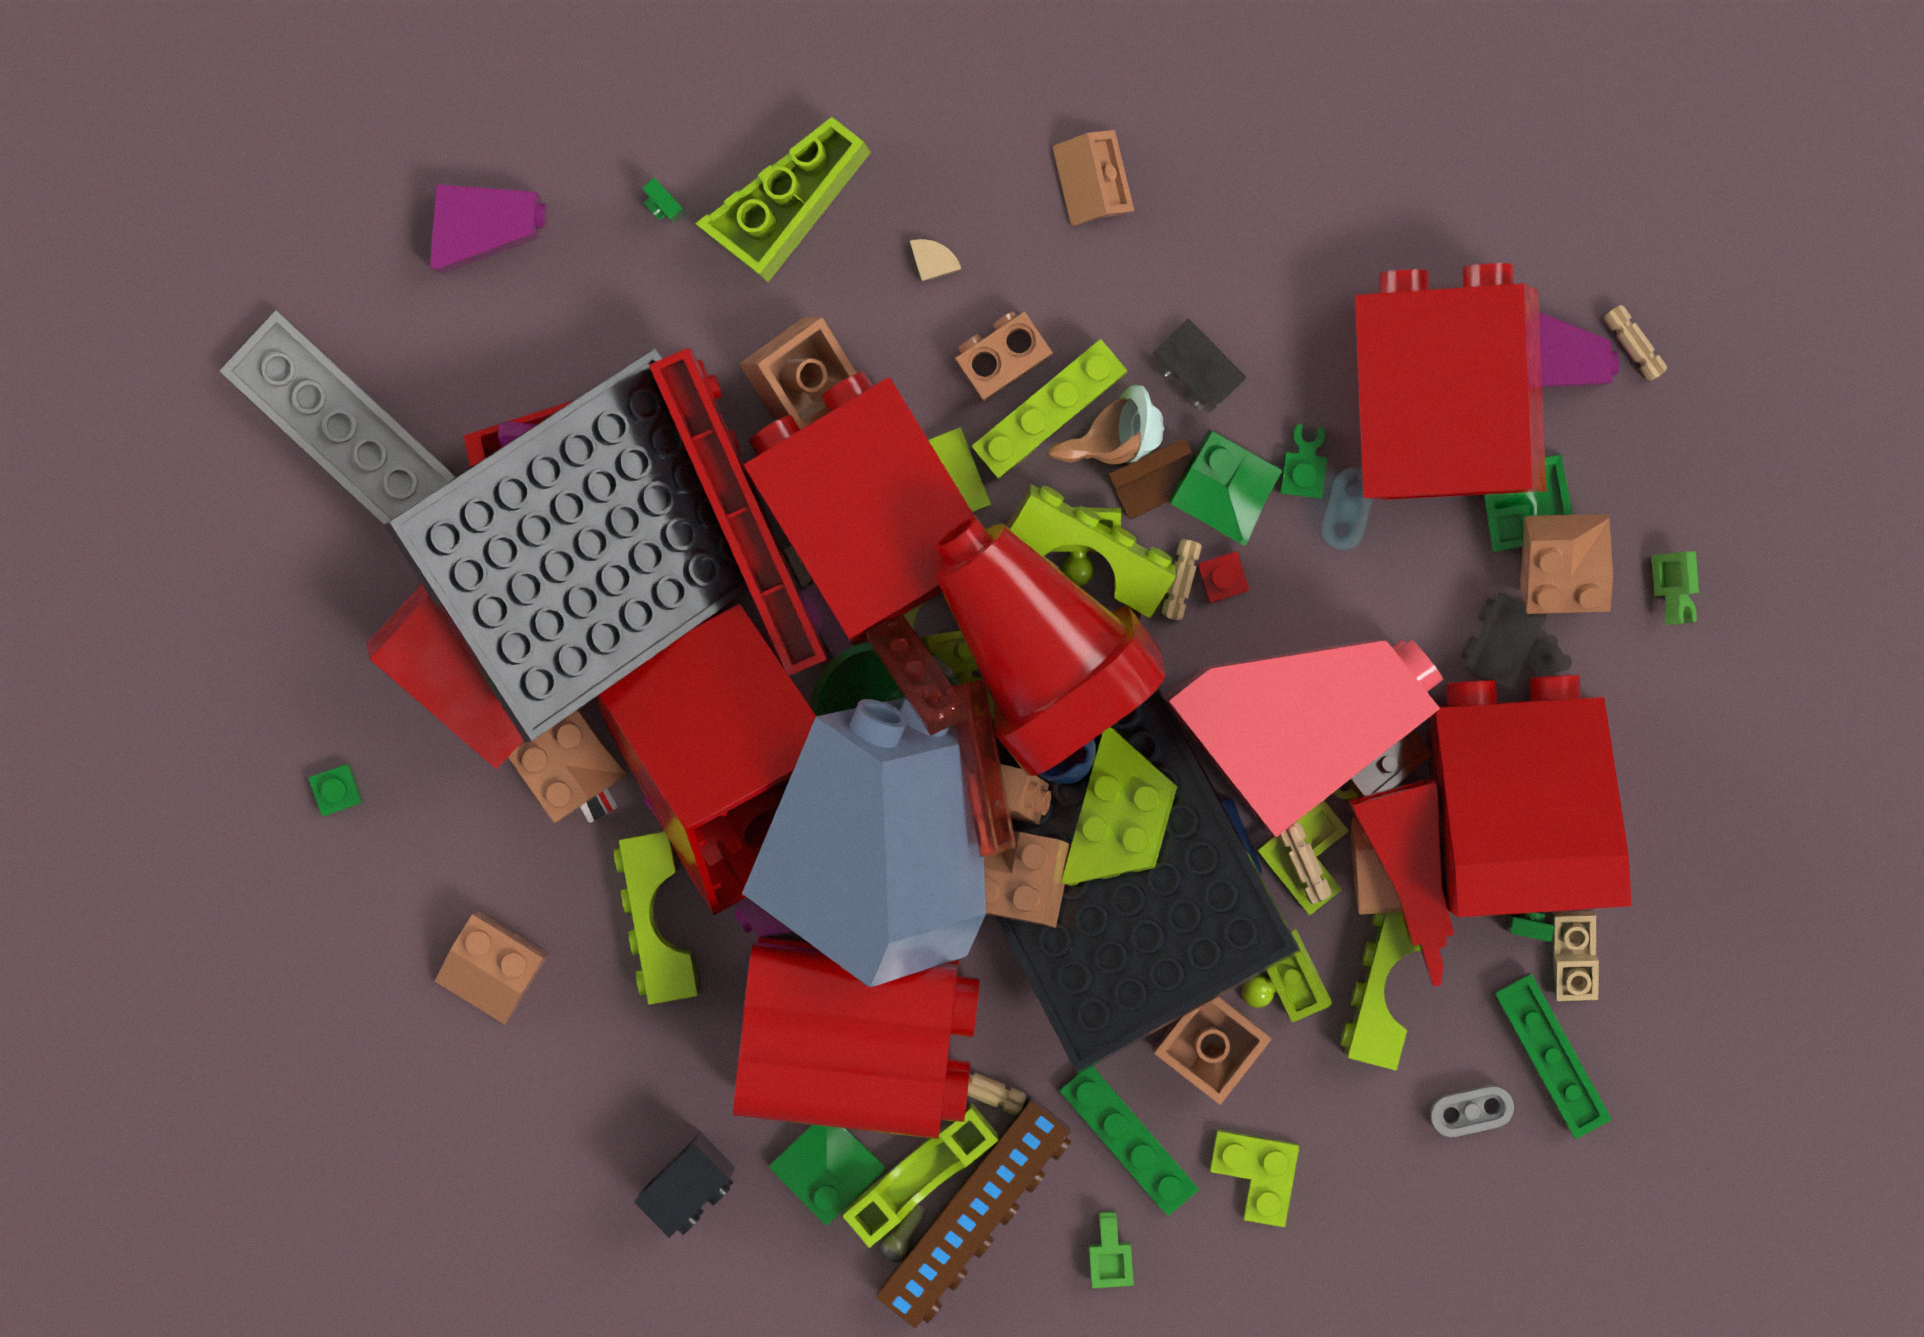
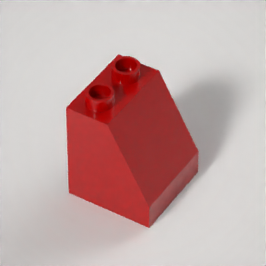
(711, 745)
(1527, 800)

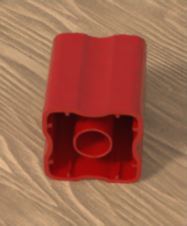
(851, 1053)

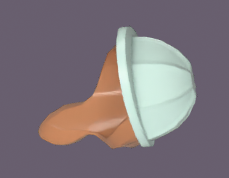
(1120, 432)

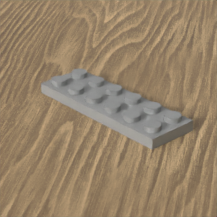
(334, 419)

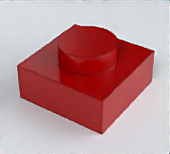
(1223, 577)

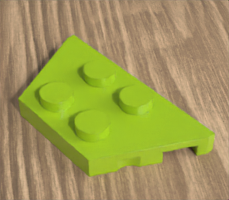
(1120, 814)

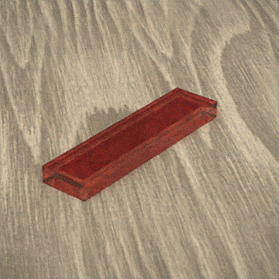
(916, 674)
(983, 771)

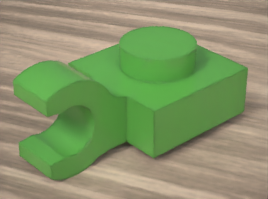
(1676, 578)
(1110, 1259)

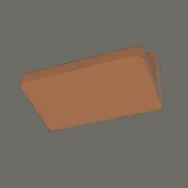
(1093, 177)

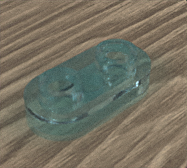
(1346, 509)

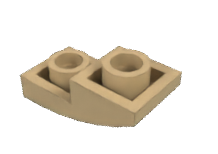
(1575, 955)

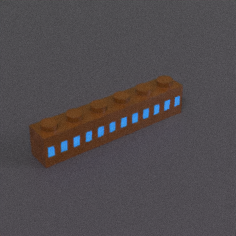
(973, 1212)

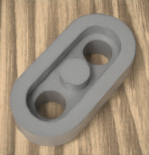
(1471, 1112)

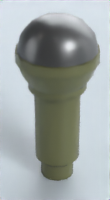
(895, 1246)

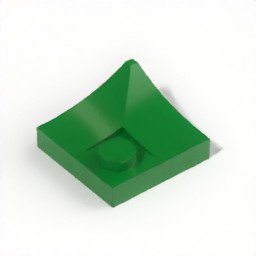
(1225, 486)
(1507, 511)
(827, 1169)

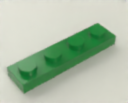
(1552, 1055)
(1129, 1139)

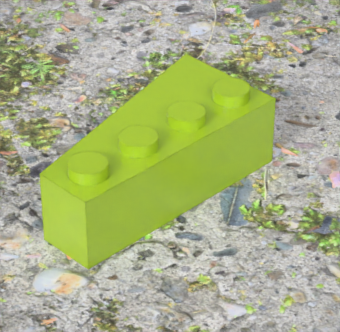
(787, 199)

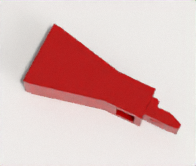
(1406, 840)

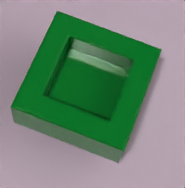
(661, 202)
(336, 789)
(1530, 925)

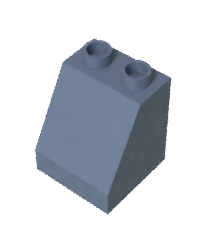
(875, 845)

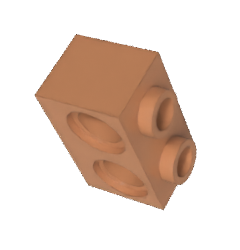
(1009, 364)
(1026, 795)

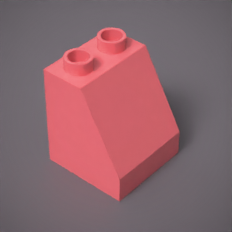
(1304, 720)

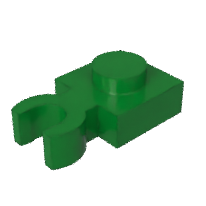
(1304, 471)

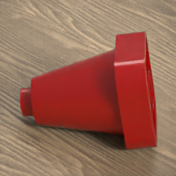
(1043, 645)

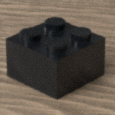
(685, 1185)

